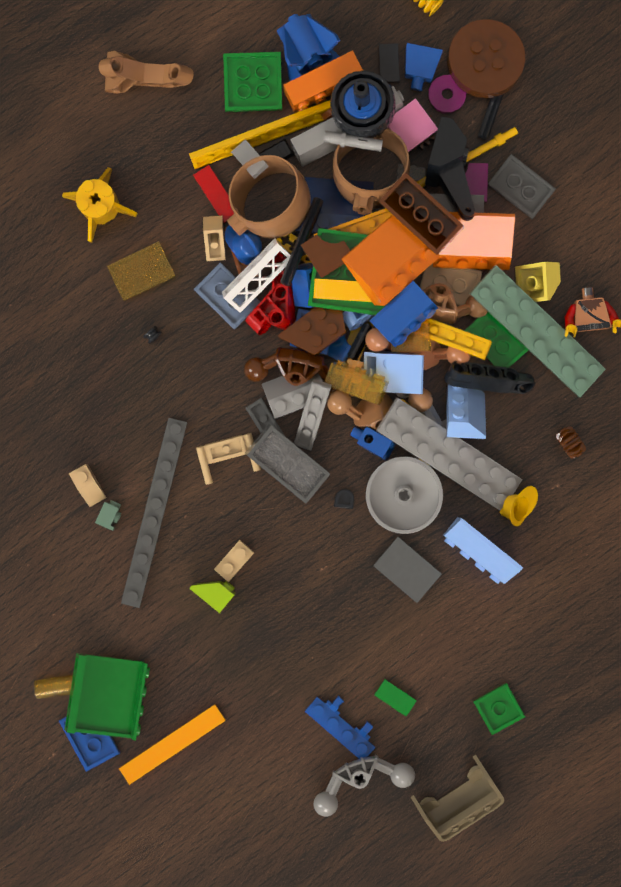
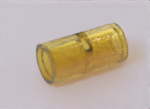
(50, 686)

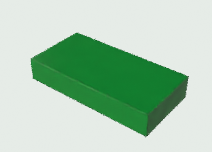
(395, 697)

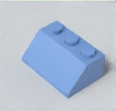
(465, 413)

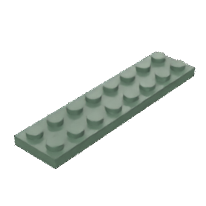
(537, 331)

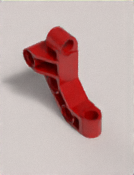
(274, 309)

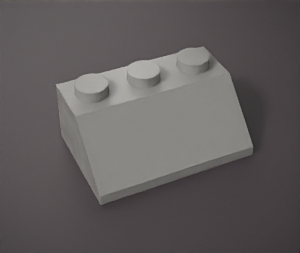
(286, 397)

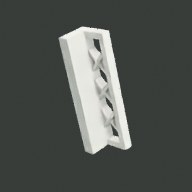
(252, 270)

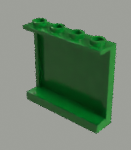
(106, 696)

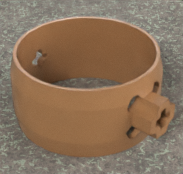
(362, 201)
(280, 225)

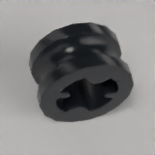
(152, 334)

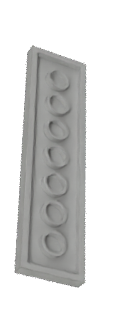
(448, 454)

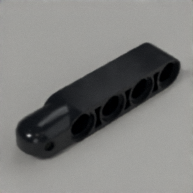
(488, 378)

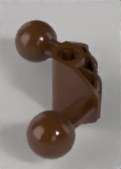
(295, 364)

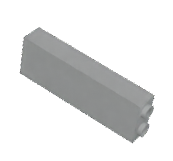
(310, 144)

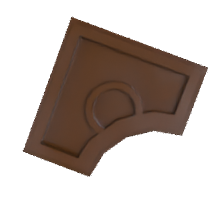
(324, 255)

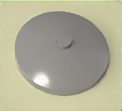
(404, 495)

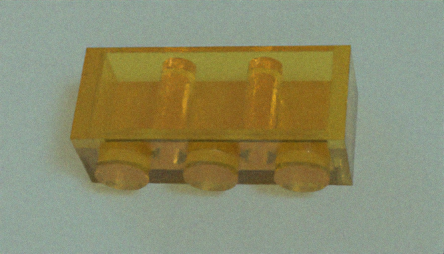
(356, 382)

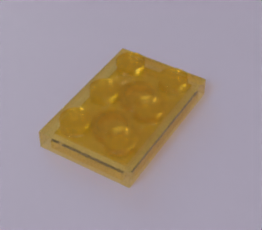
(141, 271)

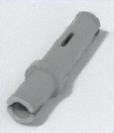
(344, 139)

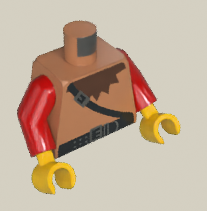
(590, 314)

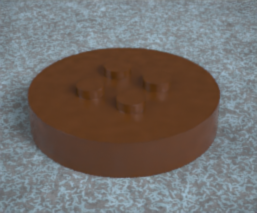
(486, 58)

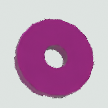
(441, 104)

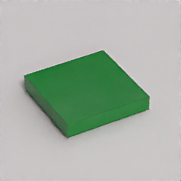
(499, 708)

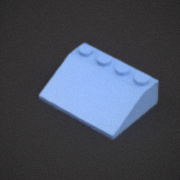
(482, 551)

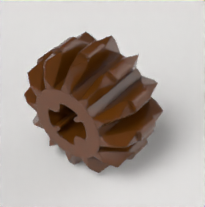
(570, 442)

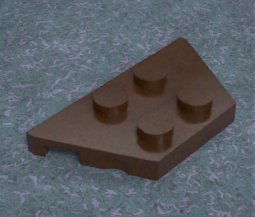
(315, 330)

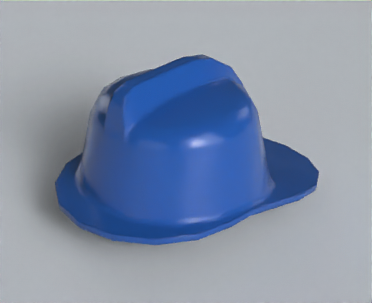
(244, 247)

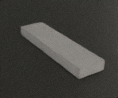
(312, 414)

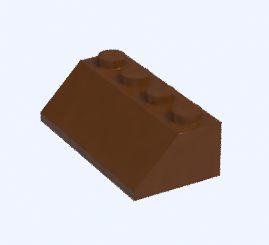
(421, 214)

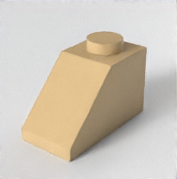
(214, 238)
(87, 485)

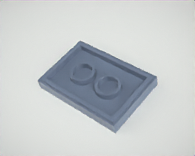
(211, 291)

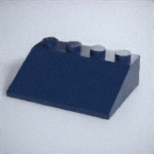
(335, 207)

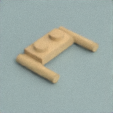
(224, 450)

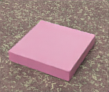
(412, 125)

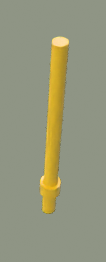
(499, 140)

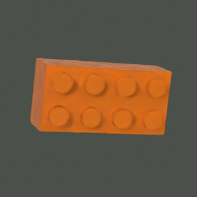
(320, 82)

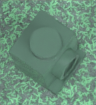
(109, 515)

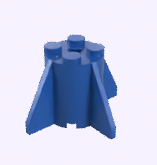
(306, 44)

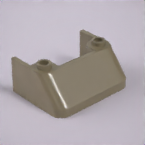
(461, 806)

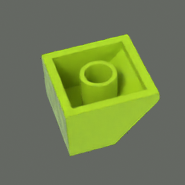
(214, 593)

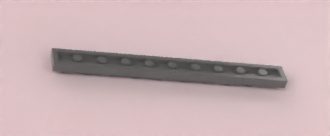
(154, 513)

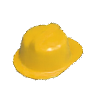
(519, 506)

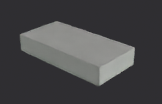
(245, 152)

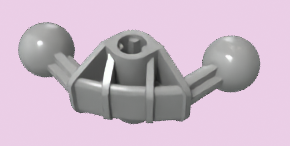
(327, 803)

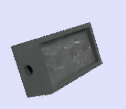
(287, 463)

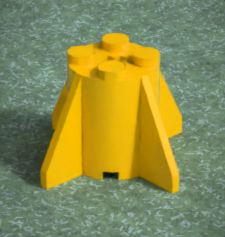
(102, 211)

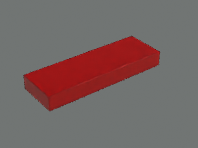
(214, 192)

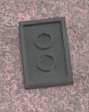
(521, 186)
(407, 569)

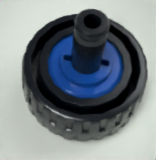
(363, 104)

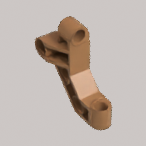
(124, 71)

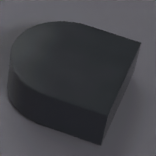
(344, 499)

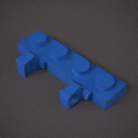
(328, 717)

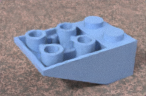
(400, 369)

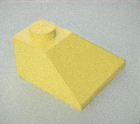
(538, 279)

